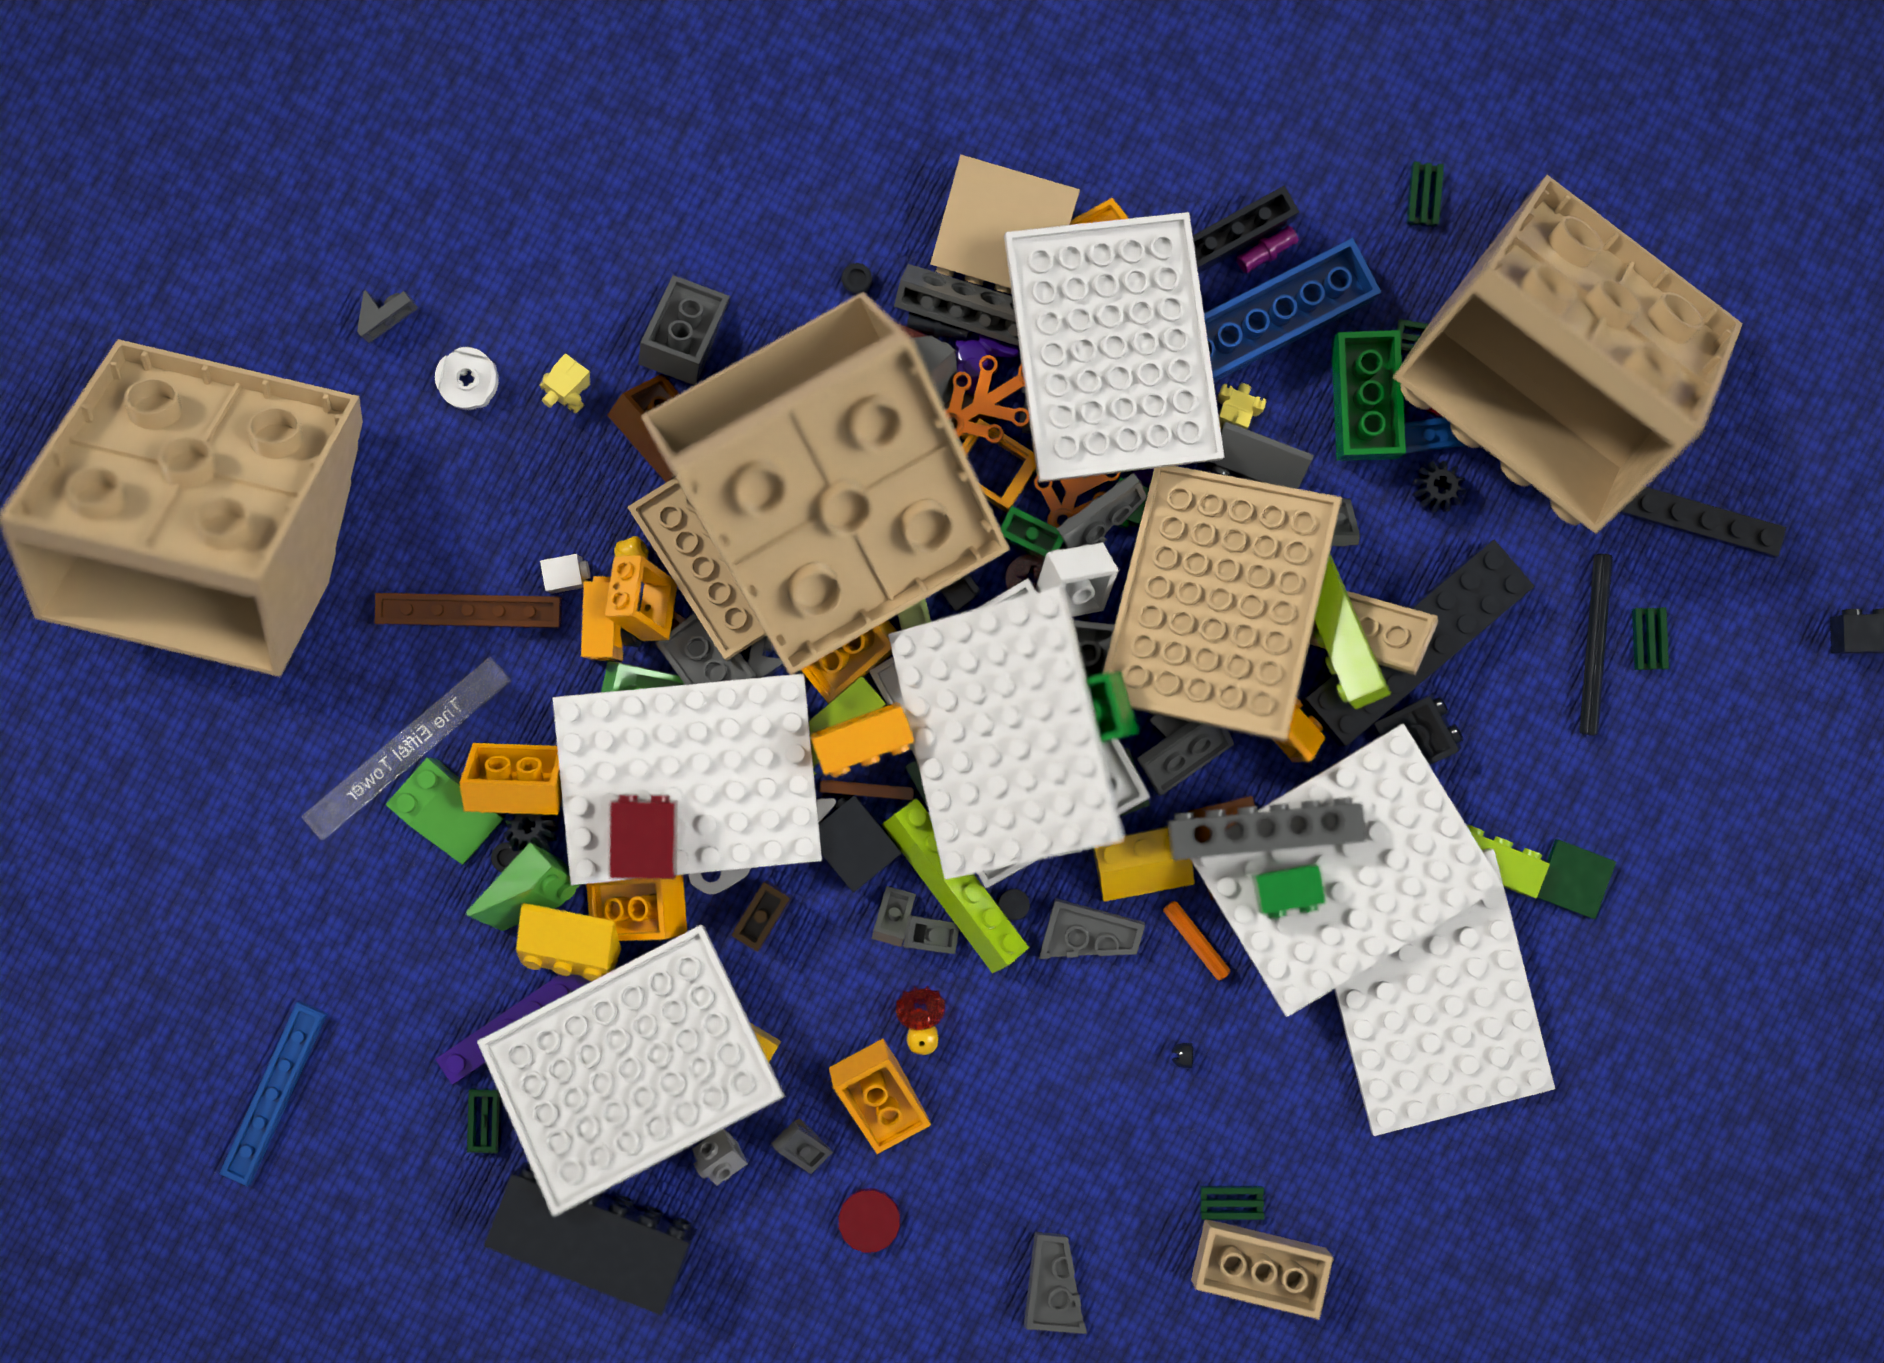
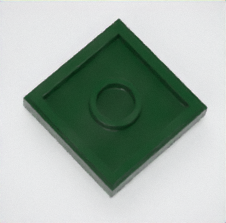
(1576, 879)

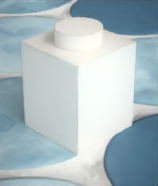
(564, 573)

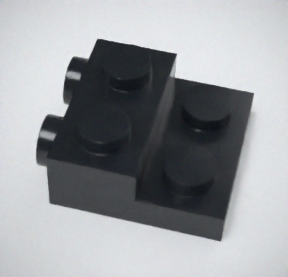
(1427, 727)

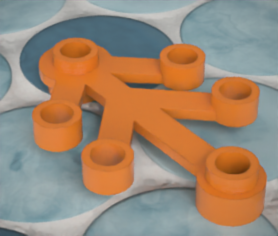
(985, 403)
(1073, 488)

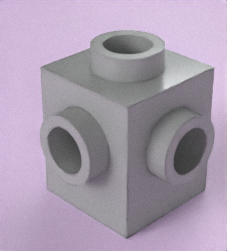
(718, 1157)

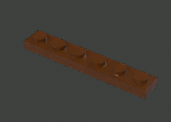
(468, 610)

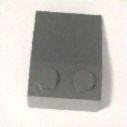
(683, 330)

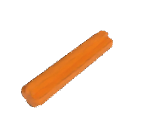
(1196, 940)

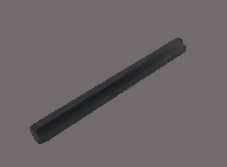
(1596, 644)

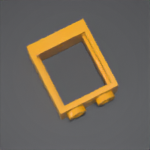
(1021, 477)
(657, 603)
(599, 634)

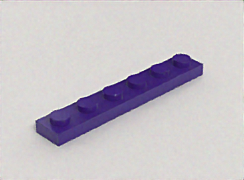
(467, 1054)

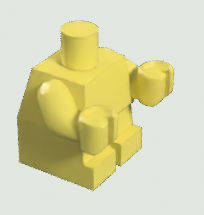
(565, 384)
(1238, 405)

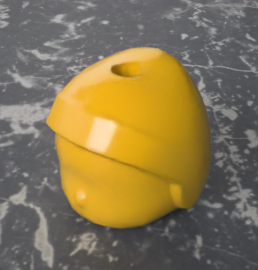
(631, 547)
(922, 1041)

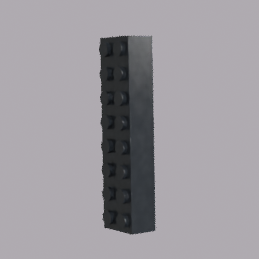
(1464, 604)

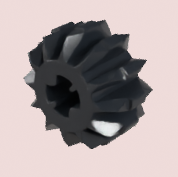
(1447, 481)
(542, 831)

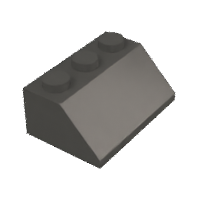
(1260, 458)

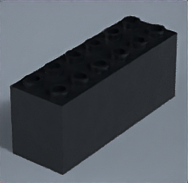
(596, 1243)

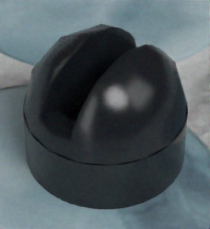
(1185, 1053)

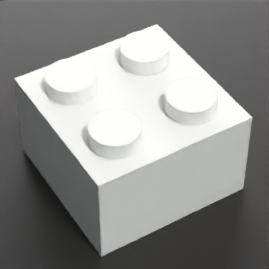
(1084, 572)

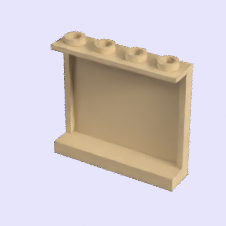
(984, 206)

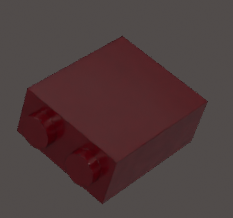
(643, 837)

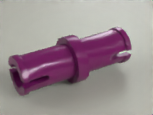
(1267, 249)

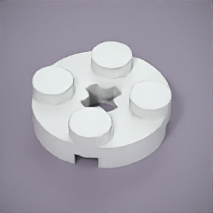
(457, 364)

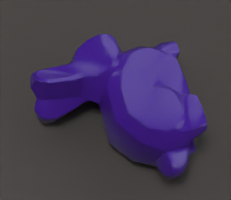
(972, 351)

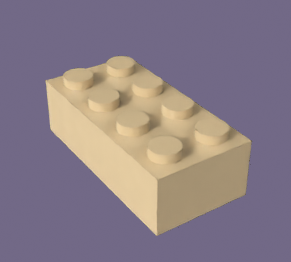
(1261, 1268)

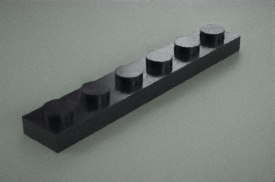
(1706, 521)

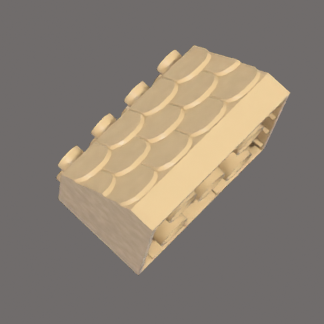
(1572, 357)
(829, 480)
(187, 507)

